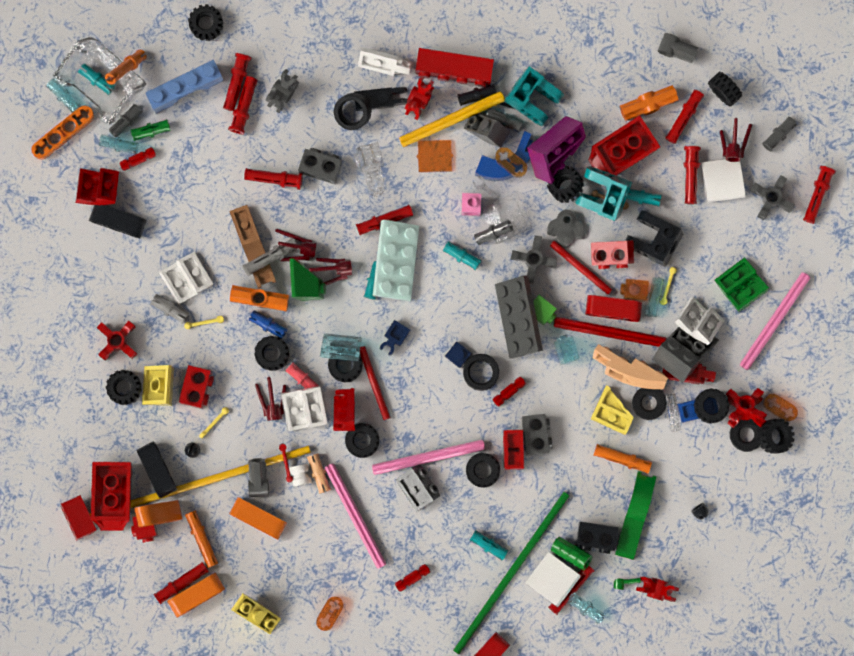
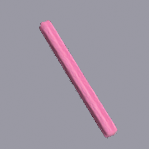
(774, 321)
(428, 457)
(355, 515)

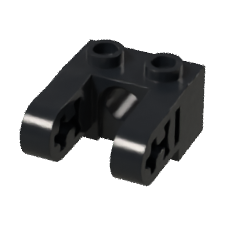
(664, 242)

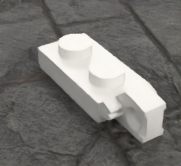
(383, 62)

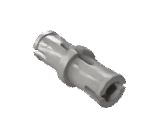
(169, 308)

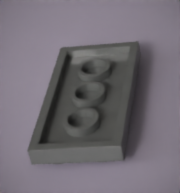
(518, 317)

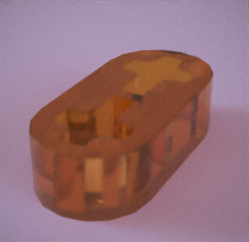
(513, 159)
(783, 404)
(325, 611)

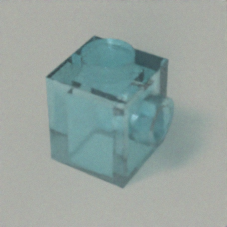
(566, 349)

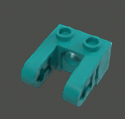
(523, 88)
(615, 197)

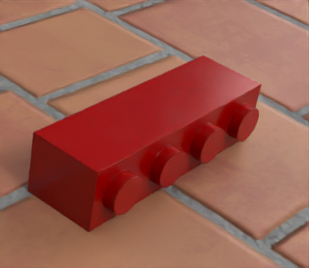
(454, 66)

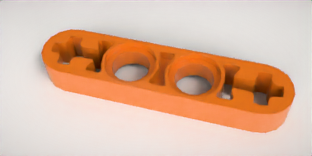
(60, 129)

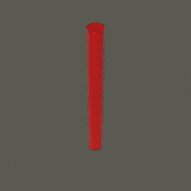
(580, 267)
(374, 383)

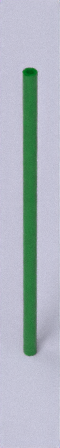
(511, 572)

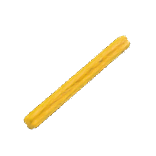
(452, 119)

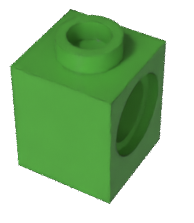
(544, 310)

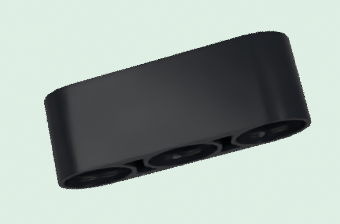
(117, 220)
(156, 469)

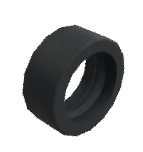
(364, 103)
(478, 386)

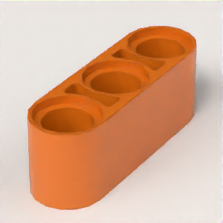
(158, 513)
(258, 518)
(196, 595)

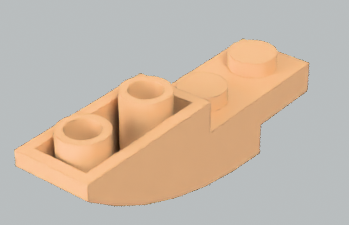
(635, 373)

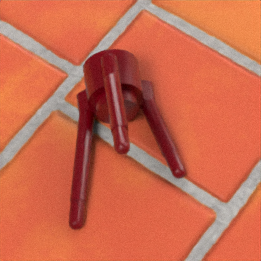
(733, 152)
(306, 248)
(342, 268)
(273, 411)

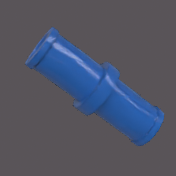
(268, 324)

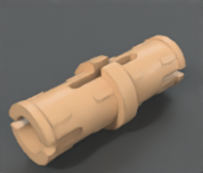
(318, 473)

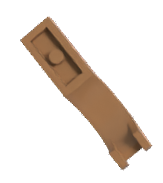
(251, 243)

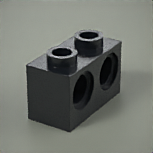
(597, 532)

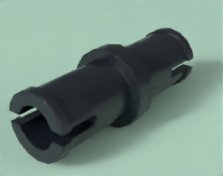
(476, 94)

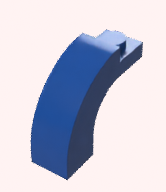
(492, 171)

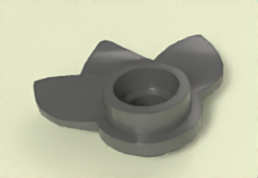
(566, 231)

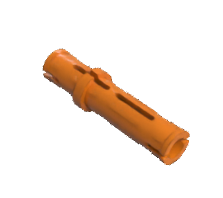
(130, 63)
(630, 461)
(201, 538)

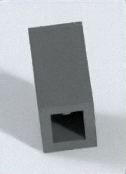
(487, 129)

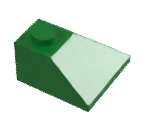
(305, 284)

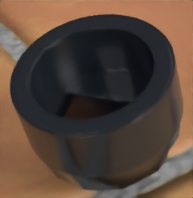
(196, 451)
(700, 511)

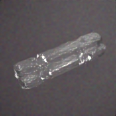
(673, 412)

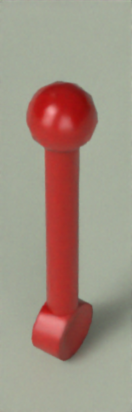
(282, 447)

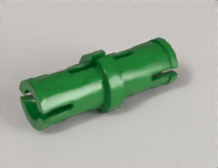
(150, 130)

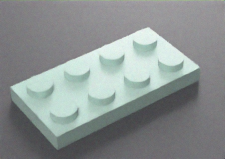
(395, 260)

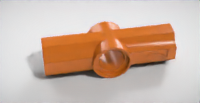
(649, 103)
(246, 296)

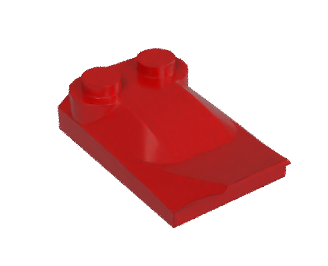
(623, 147)
(111, 495)

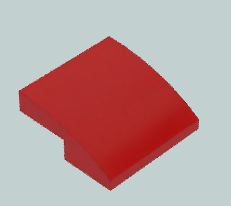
(97, 187)

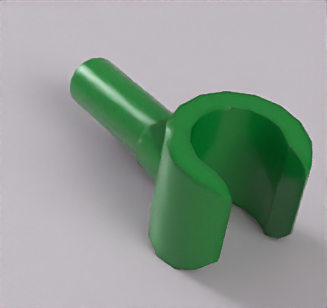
(619, 583)

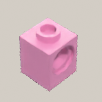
(471, 204)

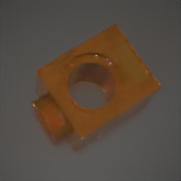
(642, 286)

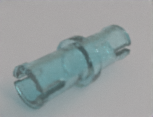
(63, 95)
(118, 144)
(654, 297)
(586, 608)

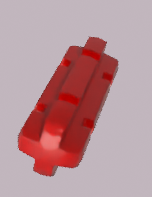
(137, 159)
(509, 391)
(412, 577)

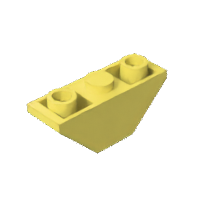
(256, 613)

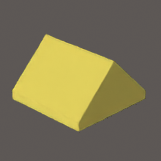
(158, 385)

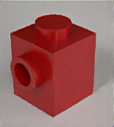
(145, 534)

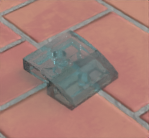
(341, 347)

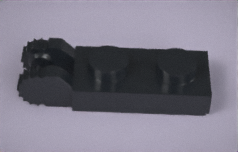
(382, 97)

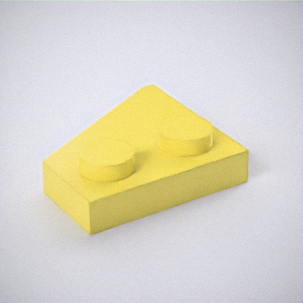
(612, 413)

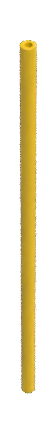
(218, 477)

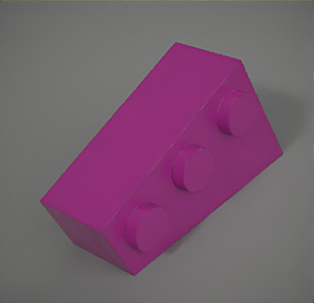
(554, 147)

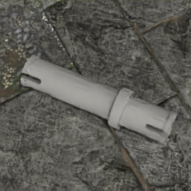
(276, 253)

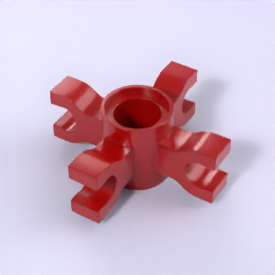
(419, 97)
(124, 332)
(746, 408)
(657, 589)

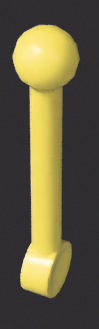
(672, 270)
(219, 319)
(225, 410)

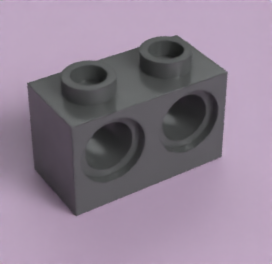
(318, 171)
(531, 434)

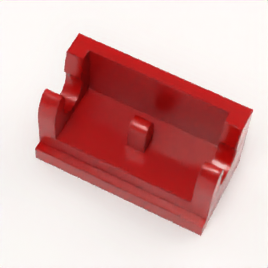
(344, 410)
(78, 517)

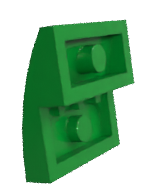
(741, 284)

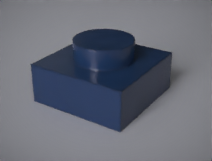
(458, 354)

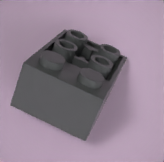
(682, 354)

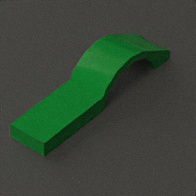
(635, 516)

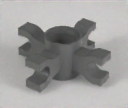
(282, 91)
(776, 190)
(524, 257)

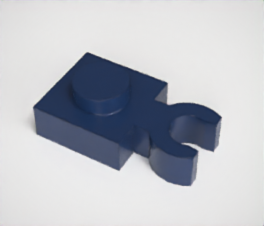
(396, 335)

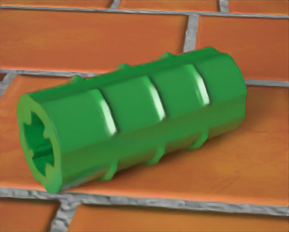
(571, 553)

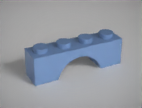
(175, 89)

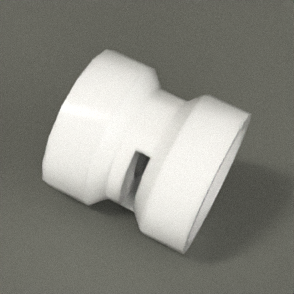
(300, 476)

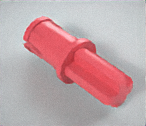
(300, 376)

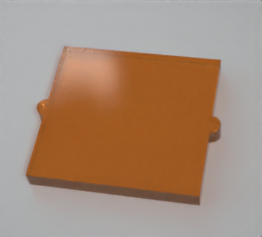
(435, 156)

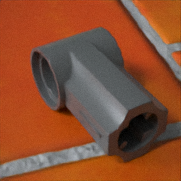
(673, 47)
(258, 484)

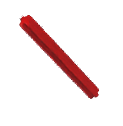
(609, 332)

